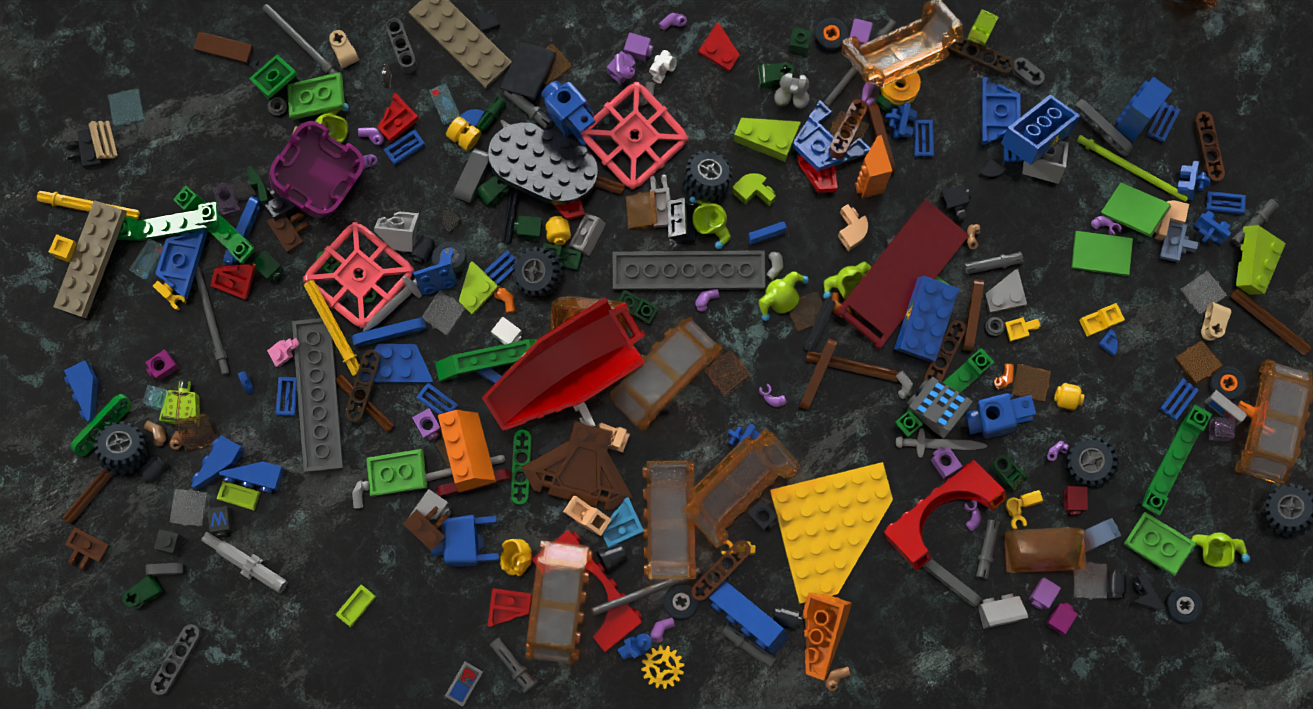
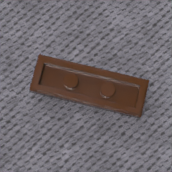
(223, 47)

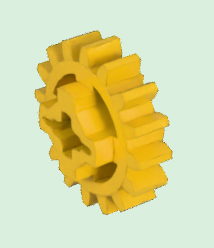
(665, 657)

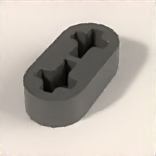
(1028, 72)
(164, 569)

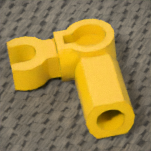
(1013, 506)

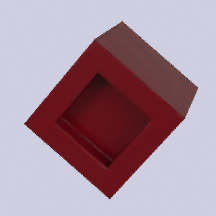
(1075, 500)

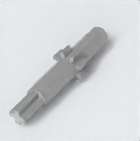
(250, 565)

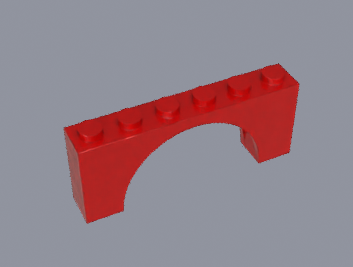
(968, 484)
(619, 620)

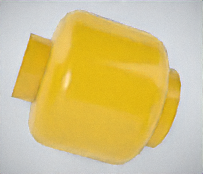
(557, 230)
(1069, 396)

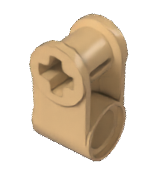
(344, 51)
(1215, 321)

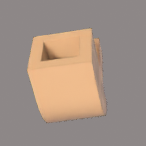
(1177, 214)
(856, 229)
(618, 438)
(587, 516)

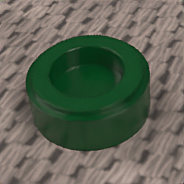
(884, 103)

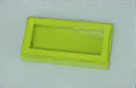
(238, 495)
(356, 606)

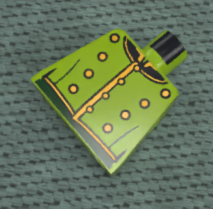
(180, 404)

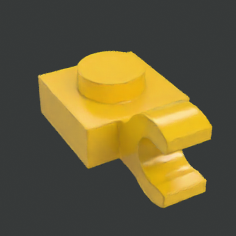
(166, 291)
(1019, 329)
(740, 548)

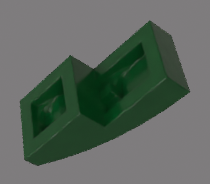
(256, 183)
(570, 258)

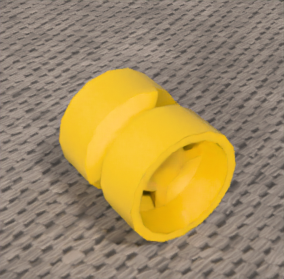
(463, 133)

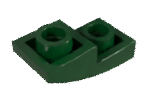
(638, 308)

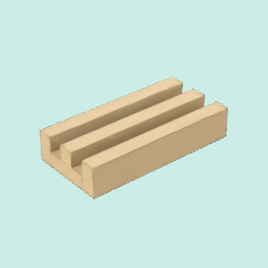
(106, 139)

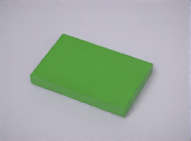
(315, 96)
(1136, 209)
(1102, 253)
(396, 472)
(1159, 544)

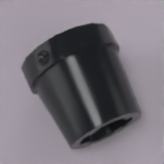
(611, 557)

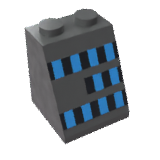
(938, 406)

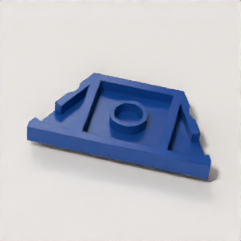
(999, 110)
(180, 260)
(399, 365)

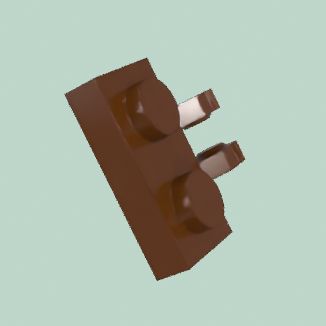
(286, 233)
(424, 529)
(87, 545)

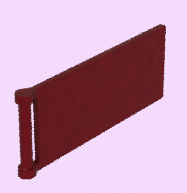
(916, 251)

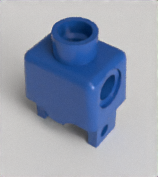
(568, 109)
(1008, 414)
(463, 541)

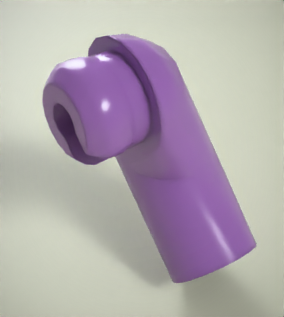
(673, 19)
(867, 90)
(374, 135)
(369, 161)
(704, 297)
(659, 629)

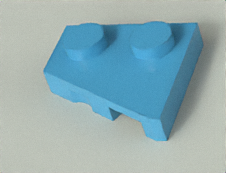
(623, 525)

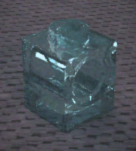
(154, 397)

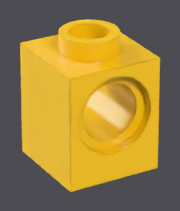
(63, 248)

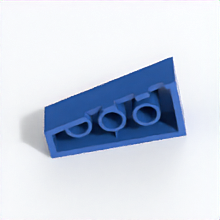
(749, 617)

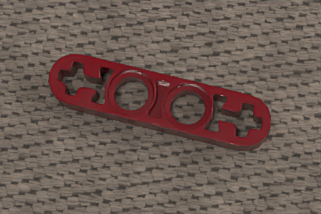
(451, 489)

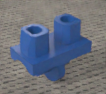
(898, 121)
(1191, 173)
(1212, 230)
(735, 435)
(636, 646)

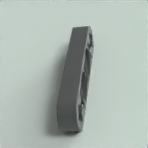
(1103, 127)
(953, 583)
(172, 657)

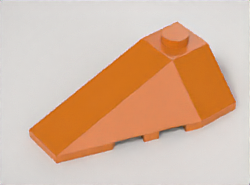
(824, 626)

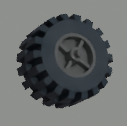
(707, 176)
(538, 271)
(120, 448)
(1093, 461)
(1290, 510)

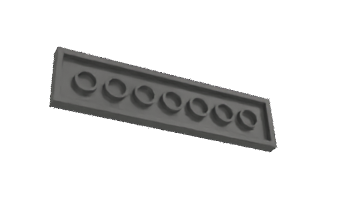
(689, 270)
(317, 396)

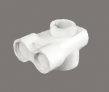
(662, 63)

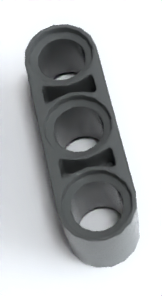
(397, 38)
(472, 176)

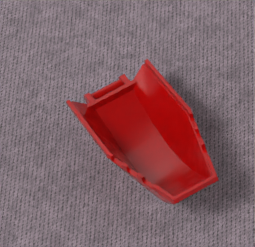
(567, 366)

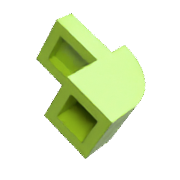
(983, 27)
(751, 185)

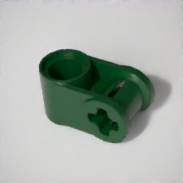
(771, 73)
(492, 191)
(1009, 473)
(144, 591)

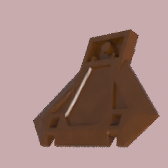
(580, 469)

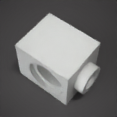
(506, 332)

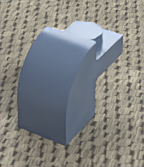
(1101, 534)

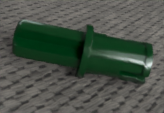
(491, 113)

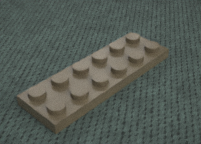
(461, 40)
(90, 259)

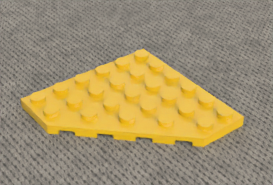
(829, 525)

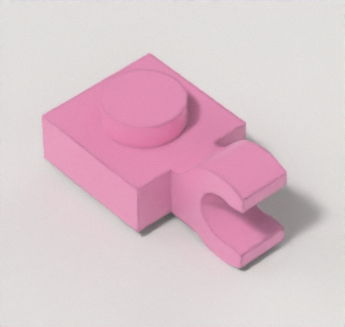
(281, 351)

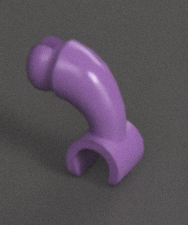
(1105, 221)
(773, 401)
(975, 520)

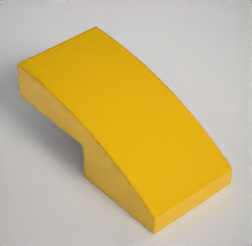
(1101, 320)

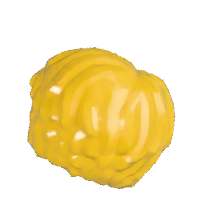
(515, 556)

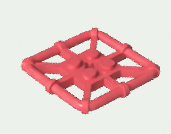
(647, 135)
(356, 262)

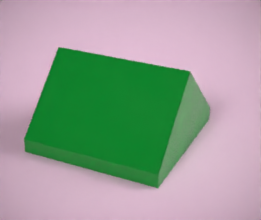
(273, 77)

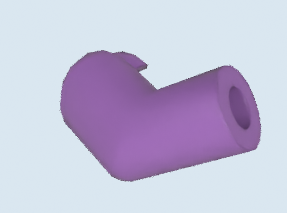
(622, 69)
(1053, 451)

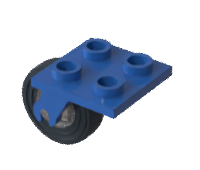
(447, 260)

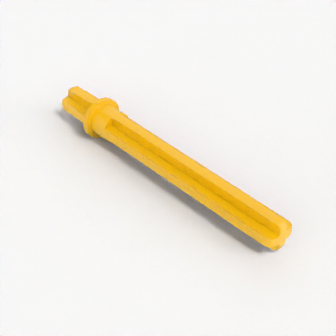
(76, 203)
(332, 326)

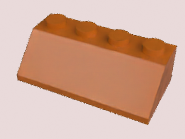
(874, 171)
(466, 449)

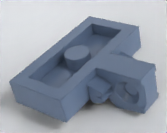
(1176, 242)

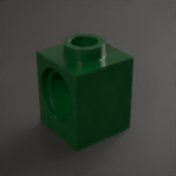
(799, 41)
(528, 228)
(268, 266)

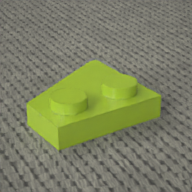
(476, 288)

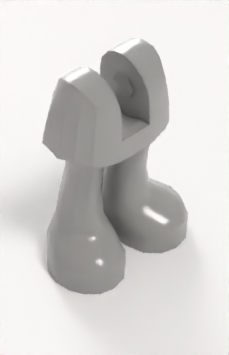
(793, 86)

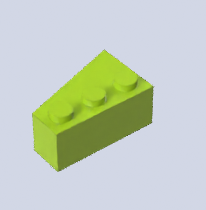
(767, 136)
(1259, 259)

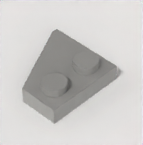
(1006, 294)

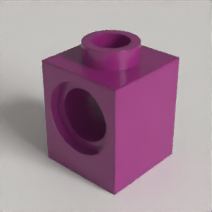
(169, 368)
(1061, 618)

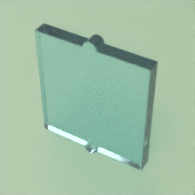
(126, 107)

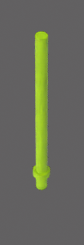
(1131, 167)

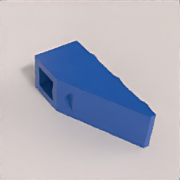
(84, 385)
(222, 457)
(259, 474)

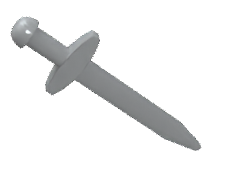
(411, 287)
(922, 443)

